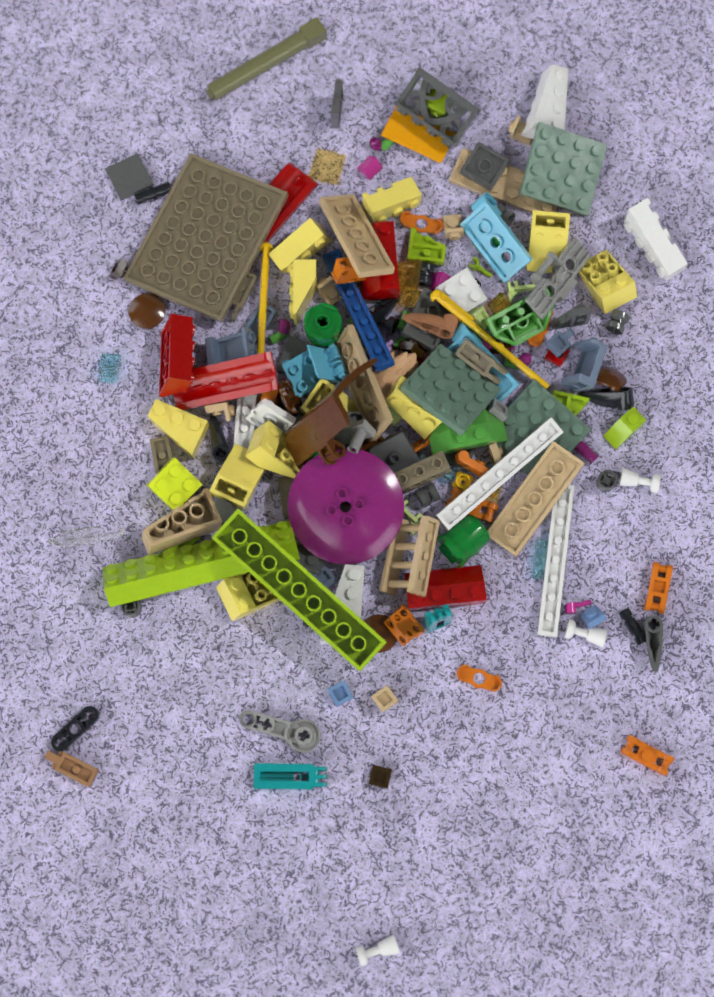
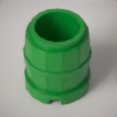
(323, 335)
(463, 540)

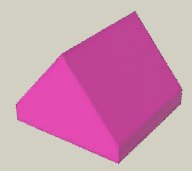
(370, 167)
(438, 278)

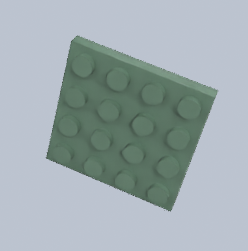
(562, 169)
(450, 389)
(530, 411)

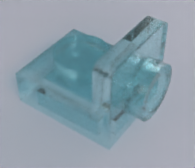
(109, 368)

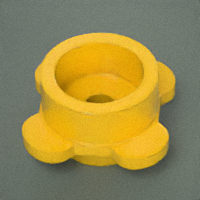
(460, 476)

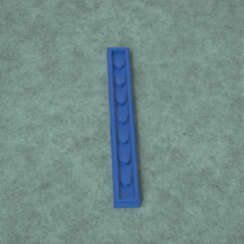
(361, 317)

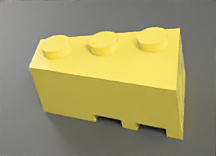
(391, 201)
(300, 245)
(414, 414)
(182, 427)

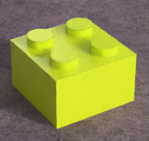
(173, 484)

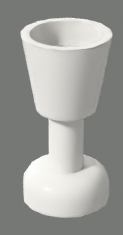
(631, 478)
(594, 635)
(385, 948)

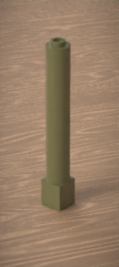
(307, 36)

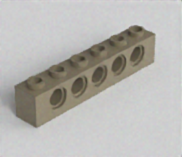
(417, 474)

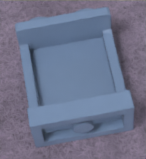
(230, 347)
(588, 365)

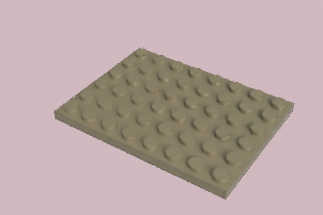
(206, 237)

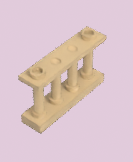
(421, 562)

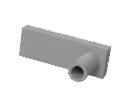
(355, 434)

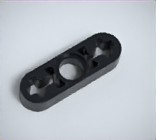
(83, 715)

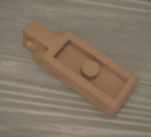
(73, 767)

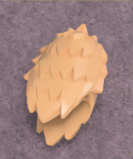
(404, 365)

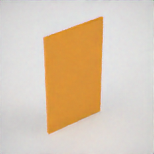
(408, 134)

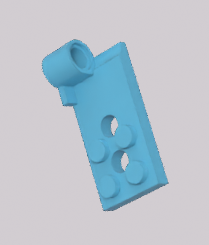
(485, 225)
(508, 382)

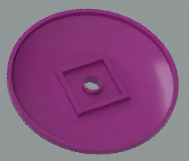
(351, 535)

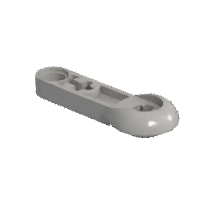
(287, 730)

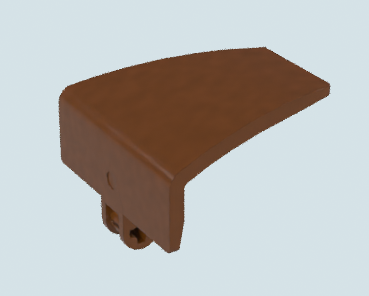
(321, 424)

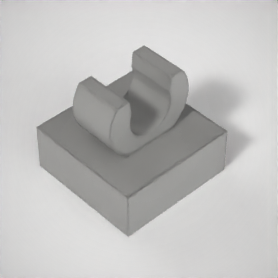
(498, 409)

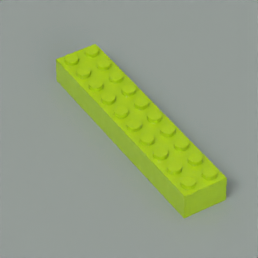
(182, 568)
(299, 590)

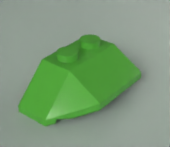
(517, 322)
(482, 432)

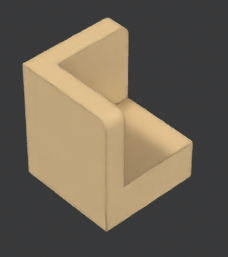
(384, 699)

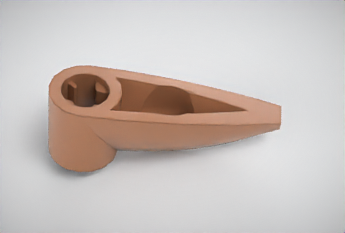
(434, 324)

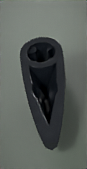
(383, 309)
(608, 398)
(218, 441)

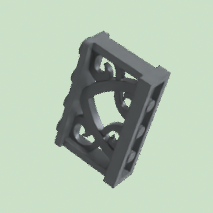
(462, 107)

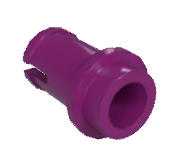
(586, 452)

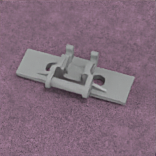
(562, 280)

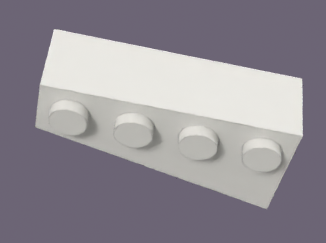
(549, 101)
(654, 240)
(351, 589)

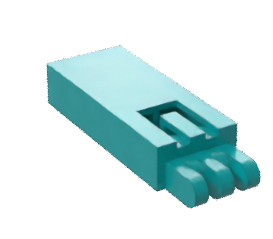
(438, 615)
(282, 776)

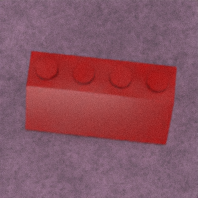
(383, 285)
(176, 355)
(450, 587)

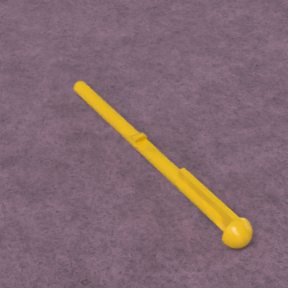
(266, 247)
(467, 319)

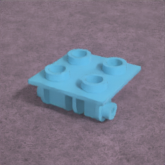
(327, 363)
(301, 373)

